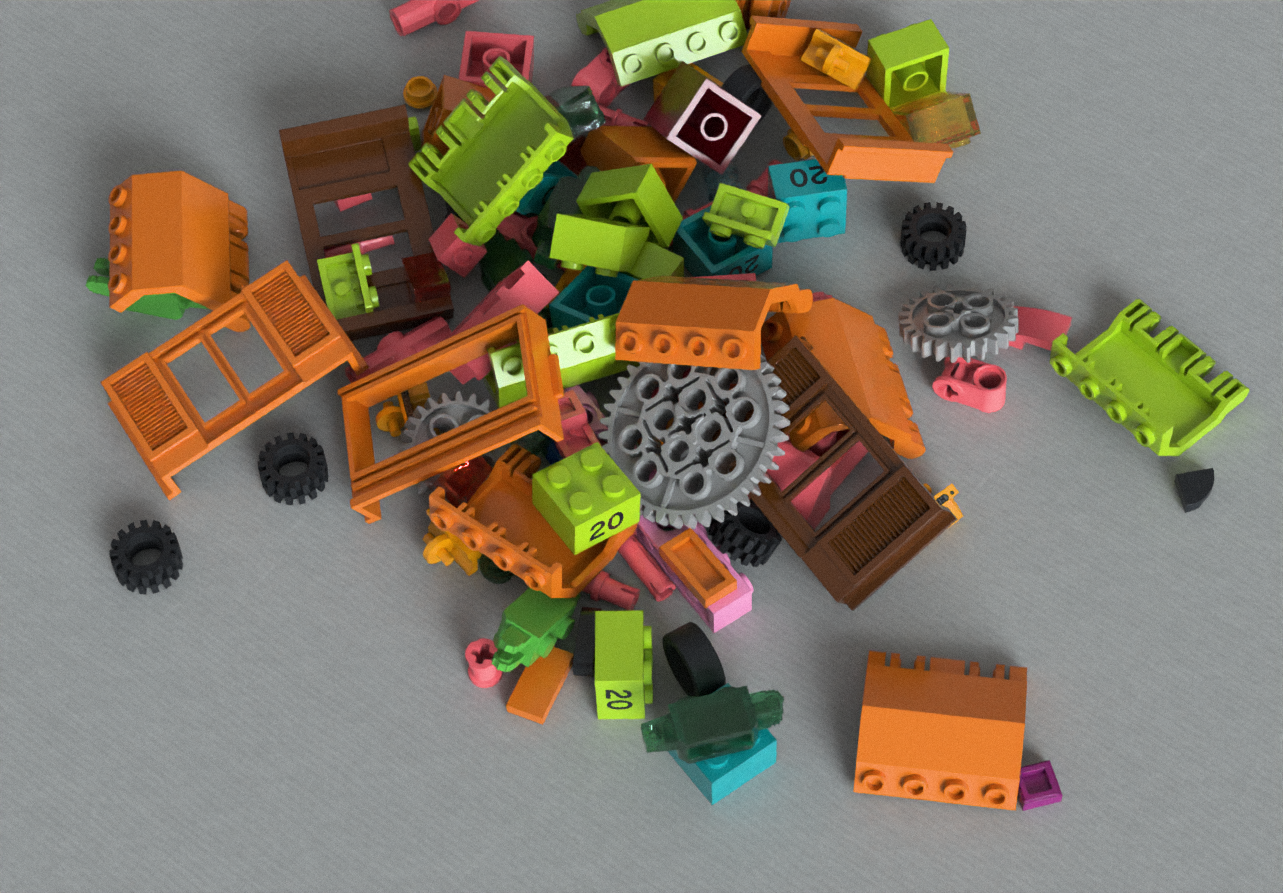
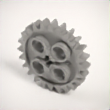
(958, 323)
(446, 416)

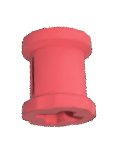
(480, 669)

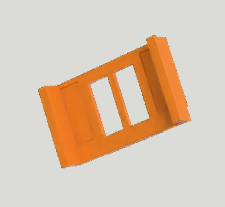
(775, 54)
(161, 415)

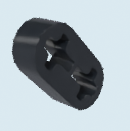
(585, 643)

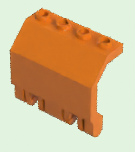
(176, 239)
(701, 320)
(859, 361)
(515, 534)
(941, 732)

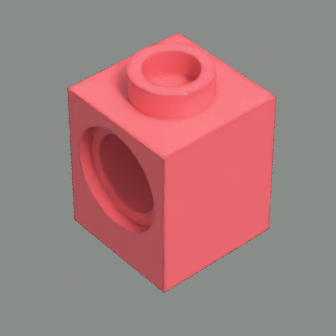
(452, 251)

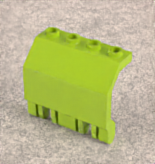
(660, 34)
(493, 155)
(583, 355)
(1150, 382)

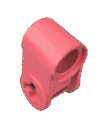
(600, 78)
(971, 384)

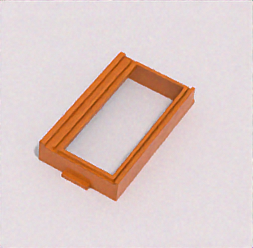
(532, 413)

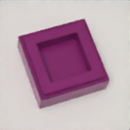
(1038, 786)

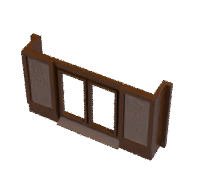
(350, 160)
(880, 525)

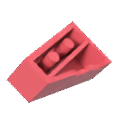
(520, 287)

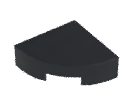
(1194, 487)

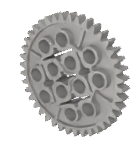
(752, 443)

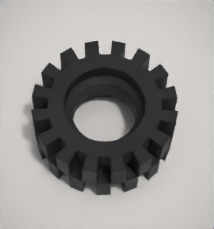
(933, 220)
(293, 486)
(746, 535)
(151, 574)

